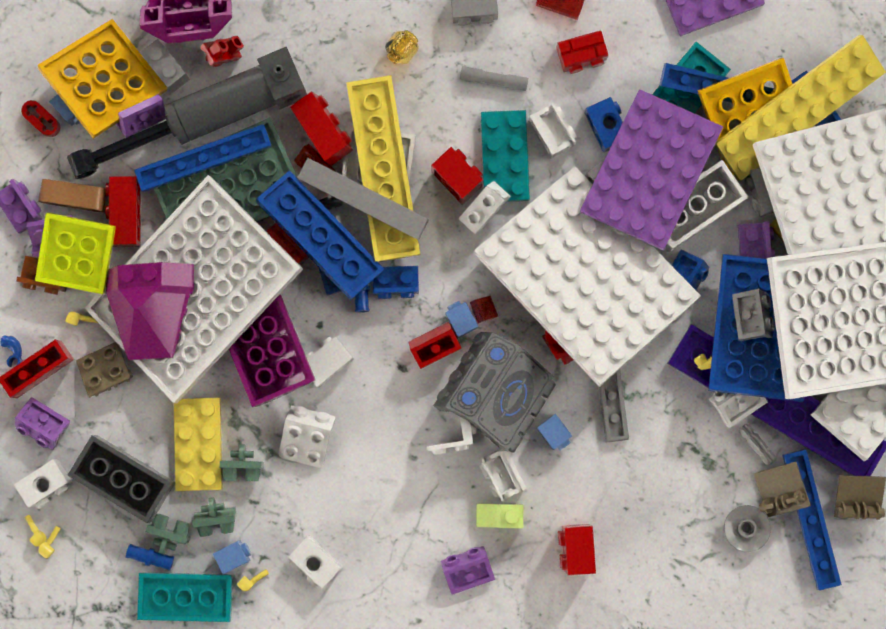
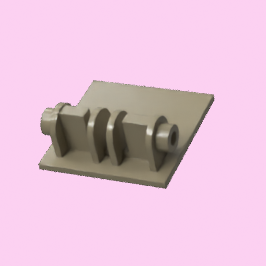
(103, 369)
(781, 490)
(860, 497)

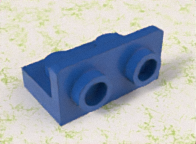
(691, 268)
(397, 280)

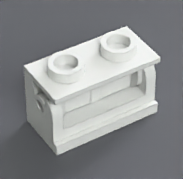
(552, 130)
(484, 207)
(328, 360)
(503, 474)

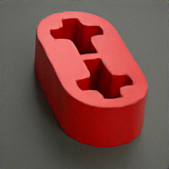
(37, 122)

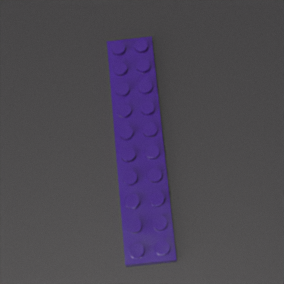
(786, 416)

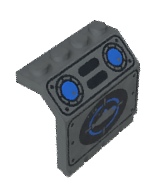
(497, 389)

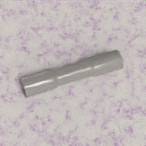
(508, 81)

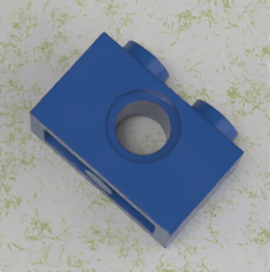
(597, 114)

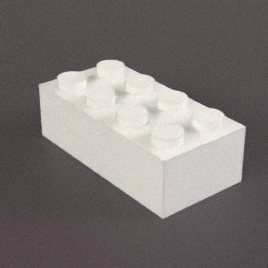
(710, 199)

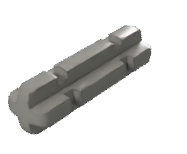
(757, 443)

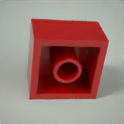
(457, 175)
(578, 549)

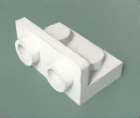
(735, 406)

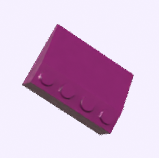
(271, 356)

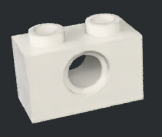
(30, 488)
(328, 565)

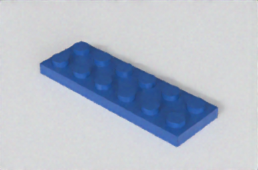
(319, 235)

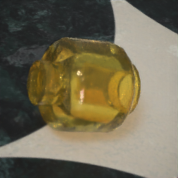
(402, 47)

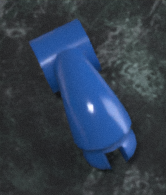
(14, 345)

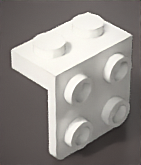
(467, 431)
(306, 436)

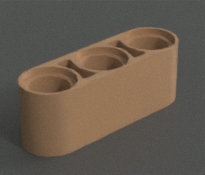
(72, 195)

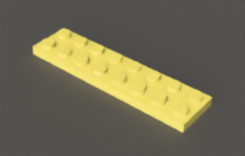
(802, 103)
(381, 160)

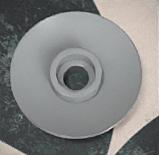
(757, 534)

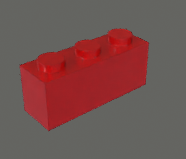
(322, 127)
(124, 210)
(35, 369)

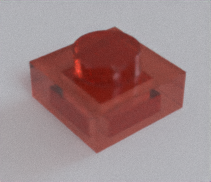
(483, 309)

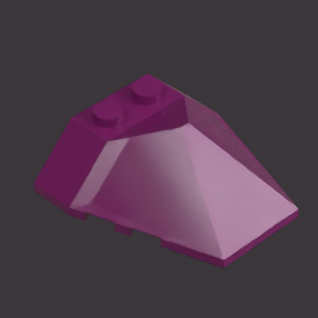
(185, 19)
(149, 306)

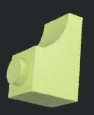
(499, 515)

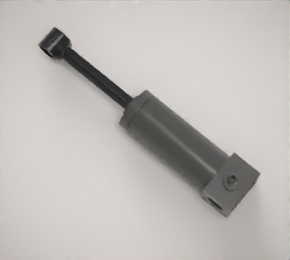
(209, 109)

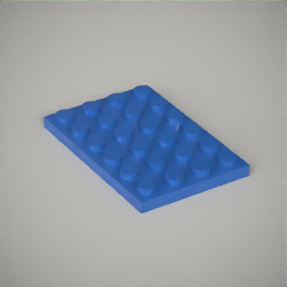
(748, 365)

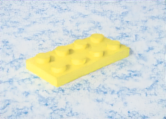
(198, 444)

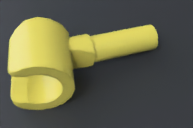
(73, 318)
(38, 537)
(45, 549)
(246, 584)

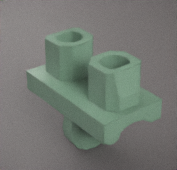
(231, 467)
(213, 515)
(158, 528)

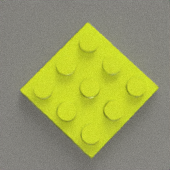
(75, 253)

